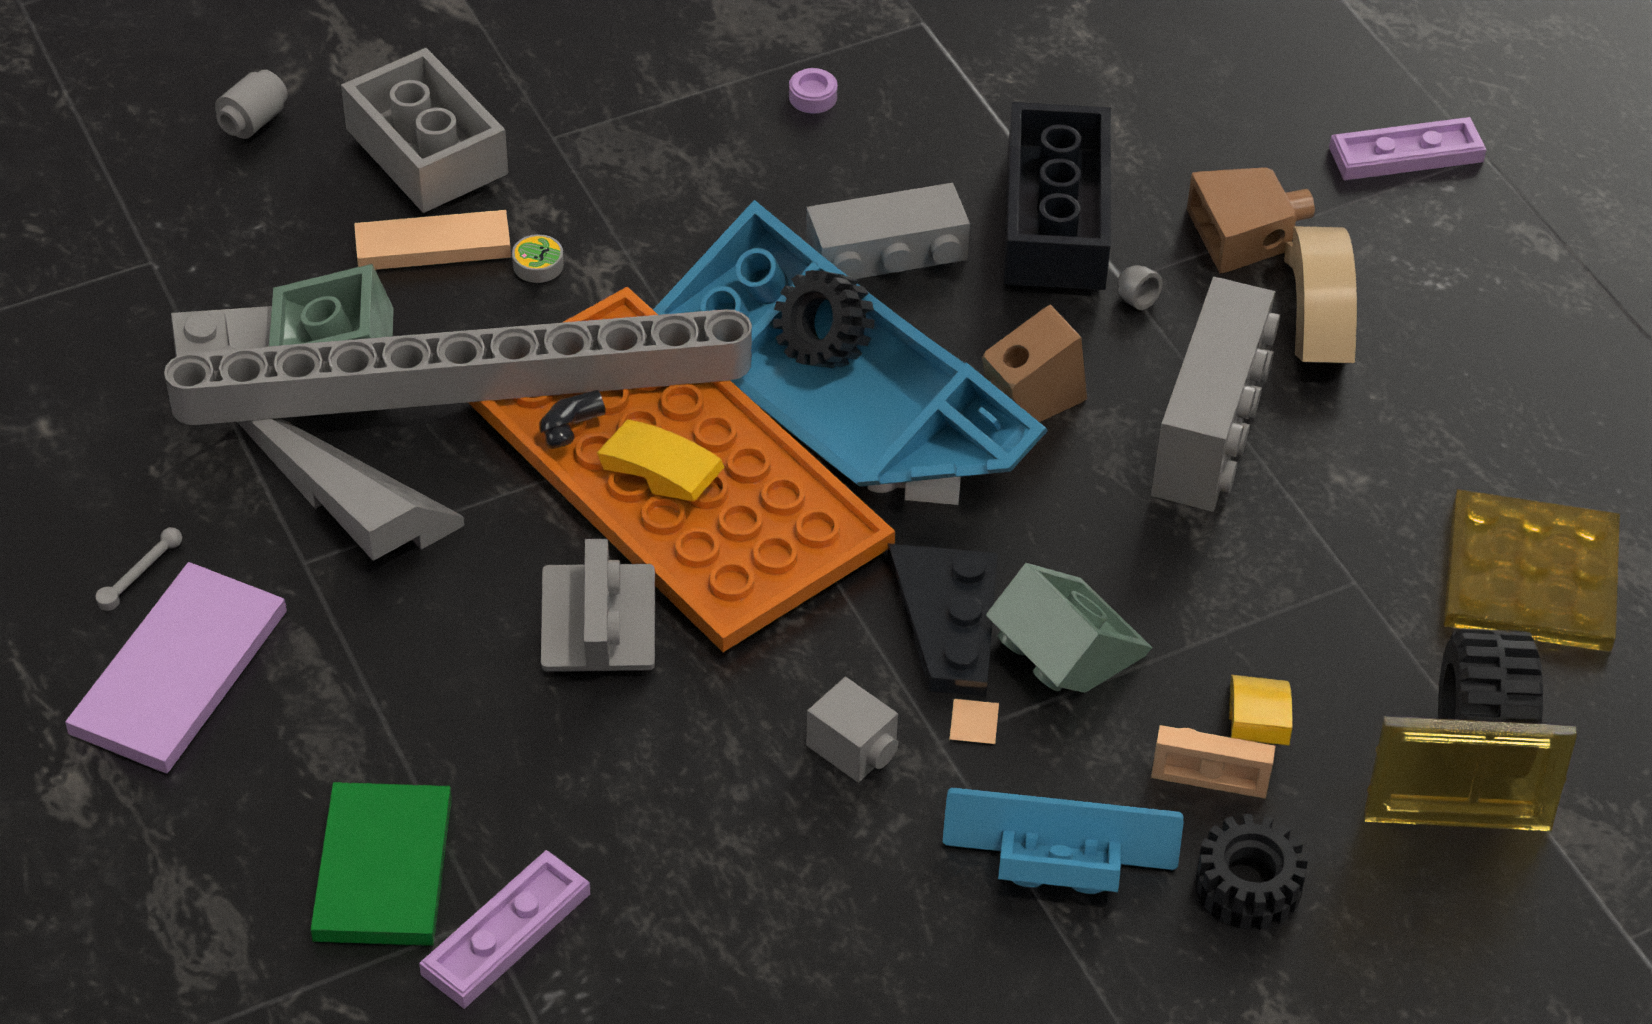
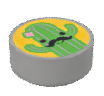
(537, 258)

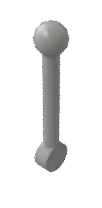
(108, 597)

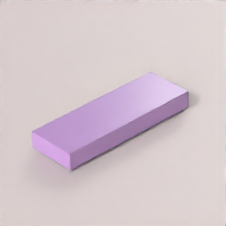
(1407, 148)
(504, 929)

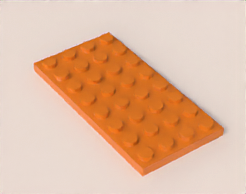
(753, 540)

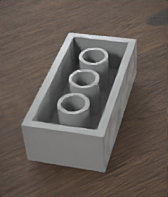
(1215, 394)

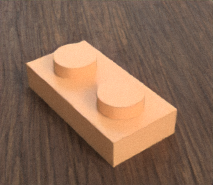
(1213, 761)

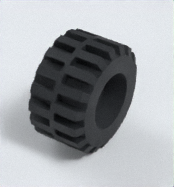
(1491, 677)

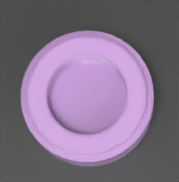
(813, 90)

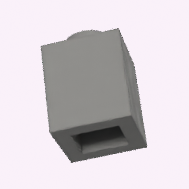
(852, 730)

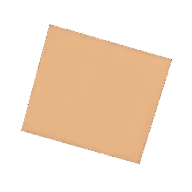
(974, 721)

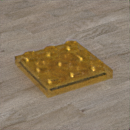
(1533, 569)

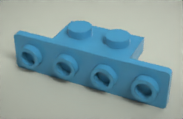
(1062, 839)

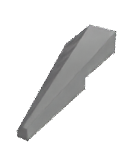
(363, 500)

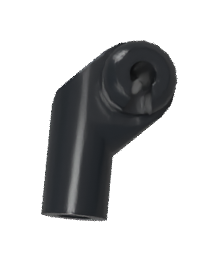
(568, 412)

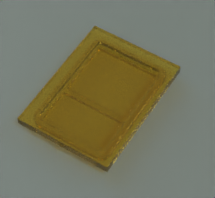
(1469, 773)

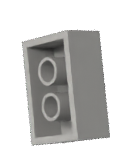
(425, 129)

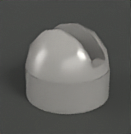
(1139, 286)

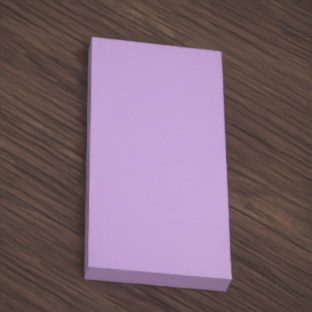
(176, 667)

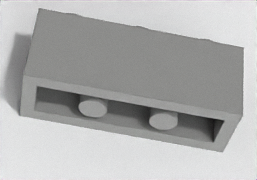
(891, 231)

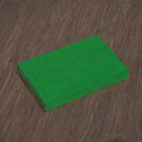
(382, 864)

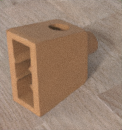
(1245, 214)
(1039, 365)

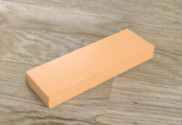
(433, 240)

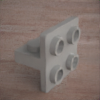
(598, 614)

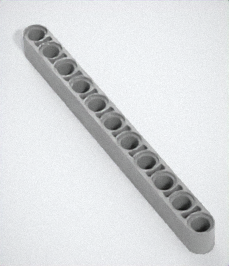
(458, 366)

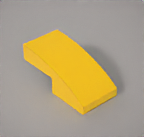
(666, 460)
(1260, 709)

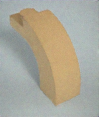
(1325, 293)

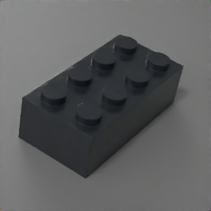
(1058, 196)

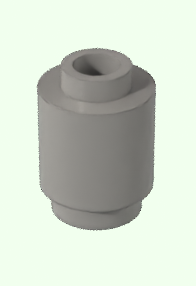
(251, 103)

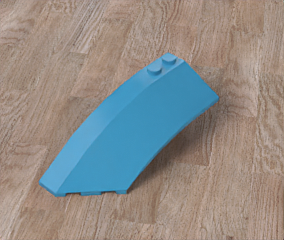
(882, 419)

